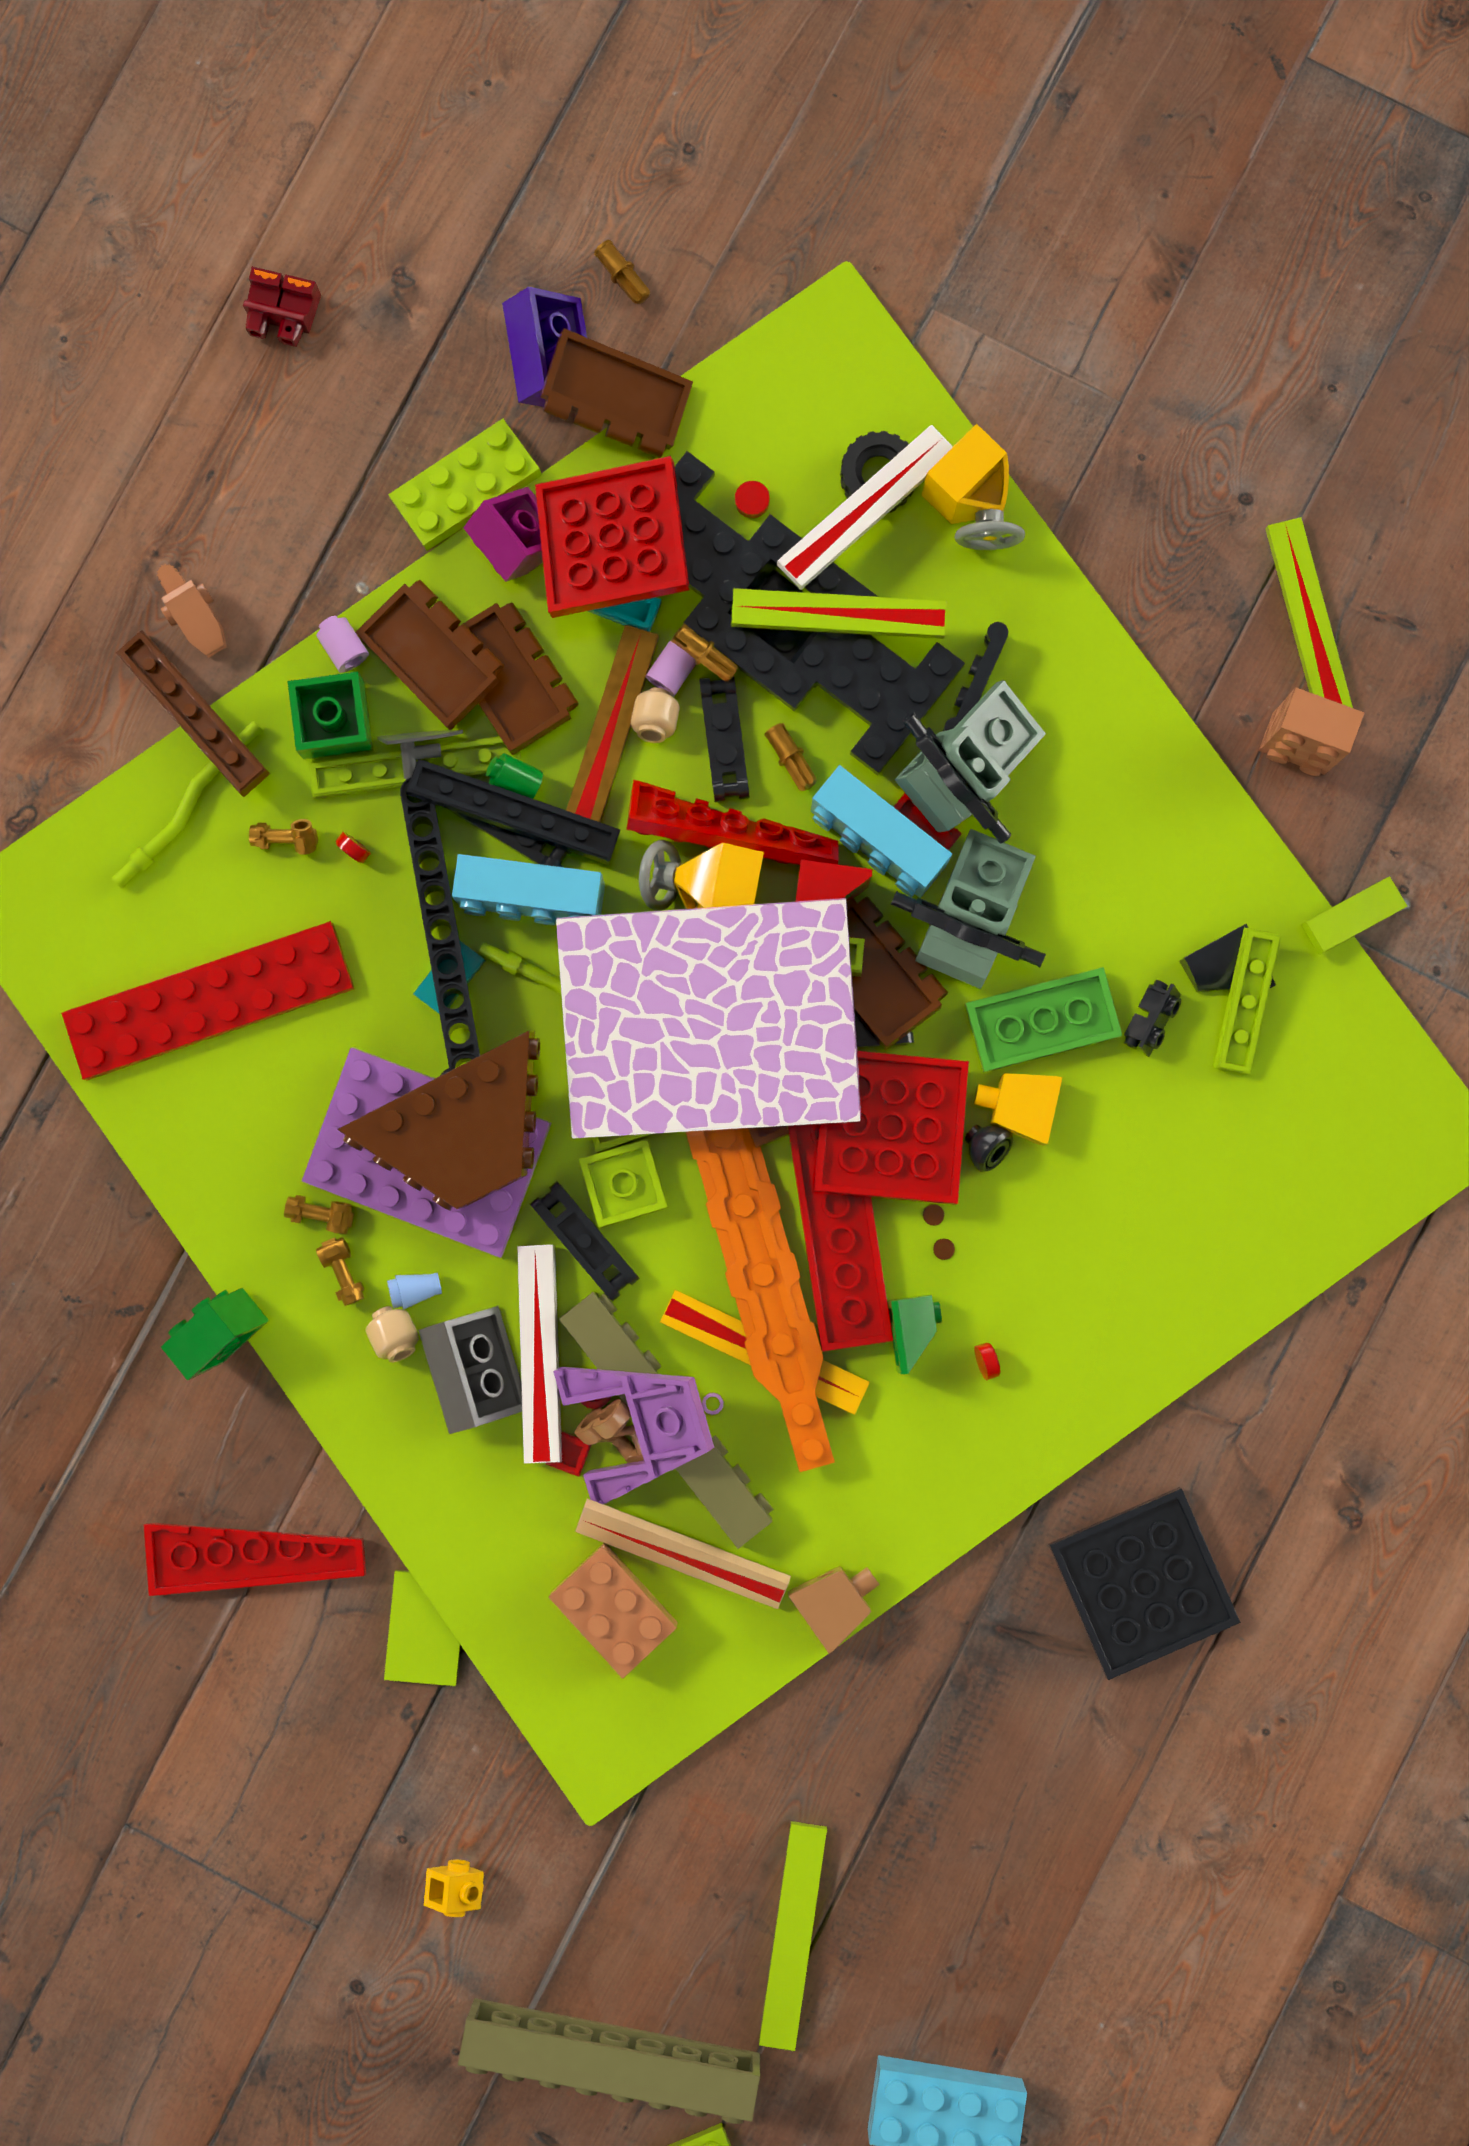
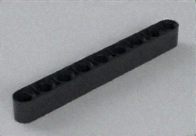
(435, 916)

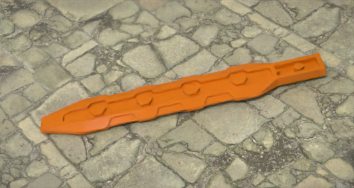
(764, 1283)

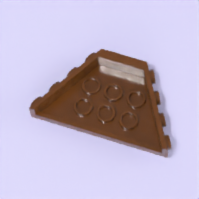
(461, 1130)

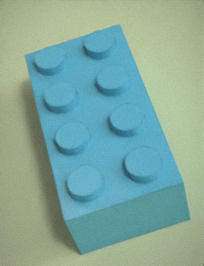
(879, 832)
(526, 889)
(943, 2106)

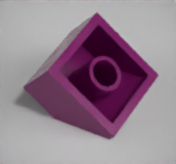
(508, 533)

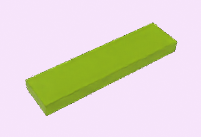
(1247, 1000)

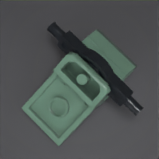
(970, 763)
(975, 911)

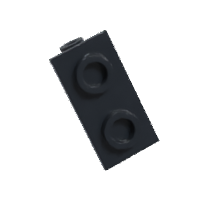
(1161, 1006)

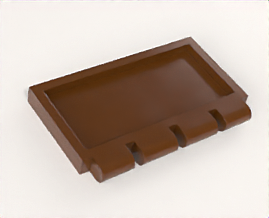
(615, 391)
(422, 650)
(523, 702)
(889, 993)

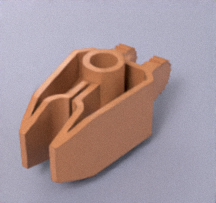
(190, 609)

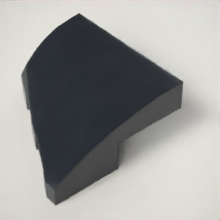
(1215, 963)

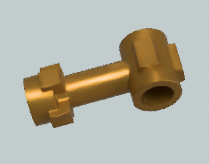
(301, 835)
(338, 1216)
(333, 1253)

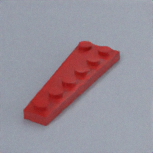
(660, 814)
(228, 1558)

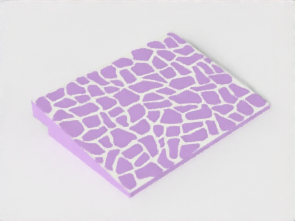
(709, 1018)

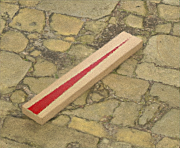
(682, 1553)

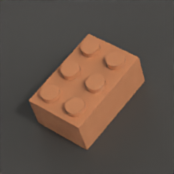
(1311, 732)
(613, 1610)

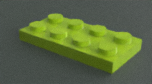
(453, 488)

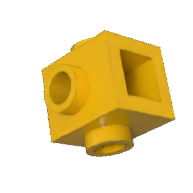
(454, 1888)

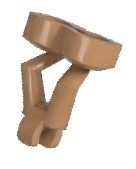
(610, 1426)

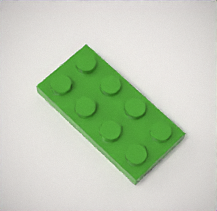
(1043, 1019)

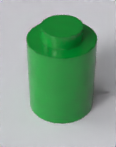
(514, 775)

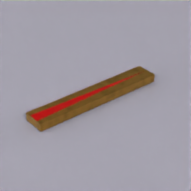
(612, 723)

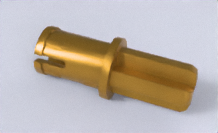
(622, 272)
(704, 652)
(791, 756)

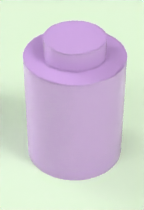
(341, 643)
(671, 668)

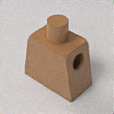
(834, 1604)

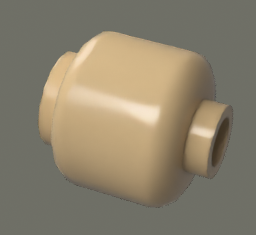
(655, 715)
(392, 1334)

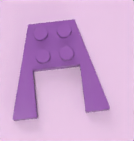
(665, 1419)

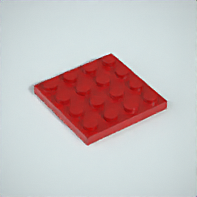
(611, 537)
(906, 1132)

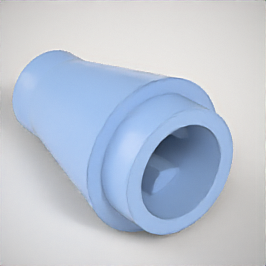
(412, 1289)

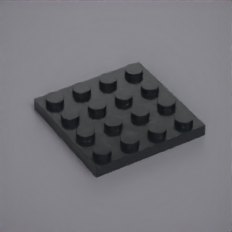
(1144, 1583)

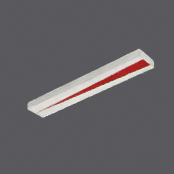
(863, 508)
(539, 1354)

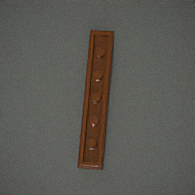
(193, 713)

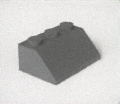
(473, 1369)

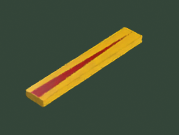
(728, 1336)

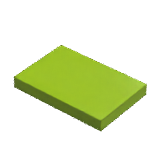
(418, 1638)

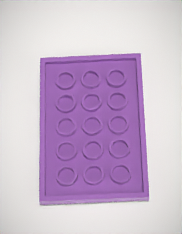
(352, 1174)

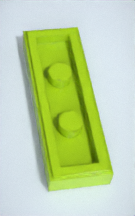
(1354, 915)

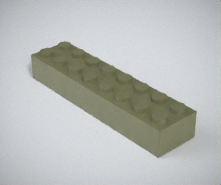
(610, 2060)

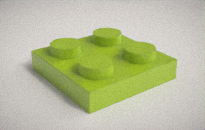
(623, 1183)

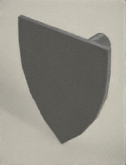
(411, 753)

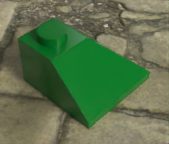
(912, 1327)

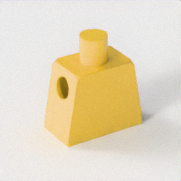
(1022, 1104)

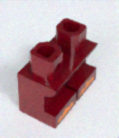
(280, 302)

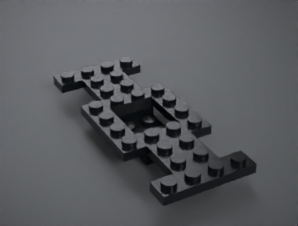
(791, 662)

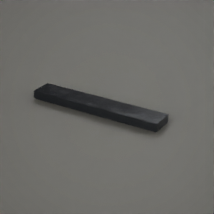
(513, 811)

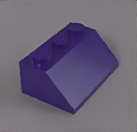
(533, 329)

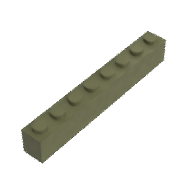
(709, 1476)

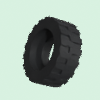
(863, 449)

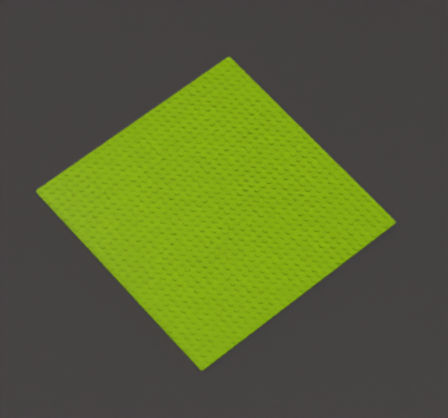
(1101, 1267)

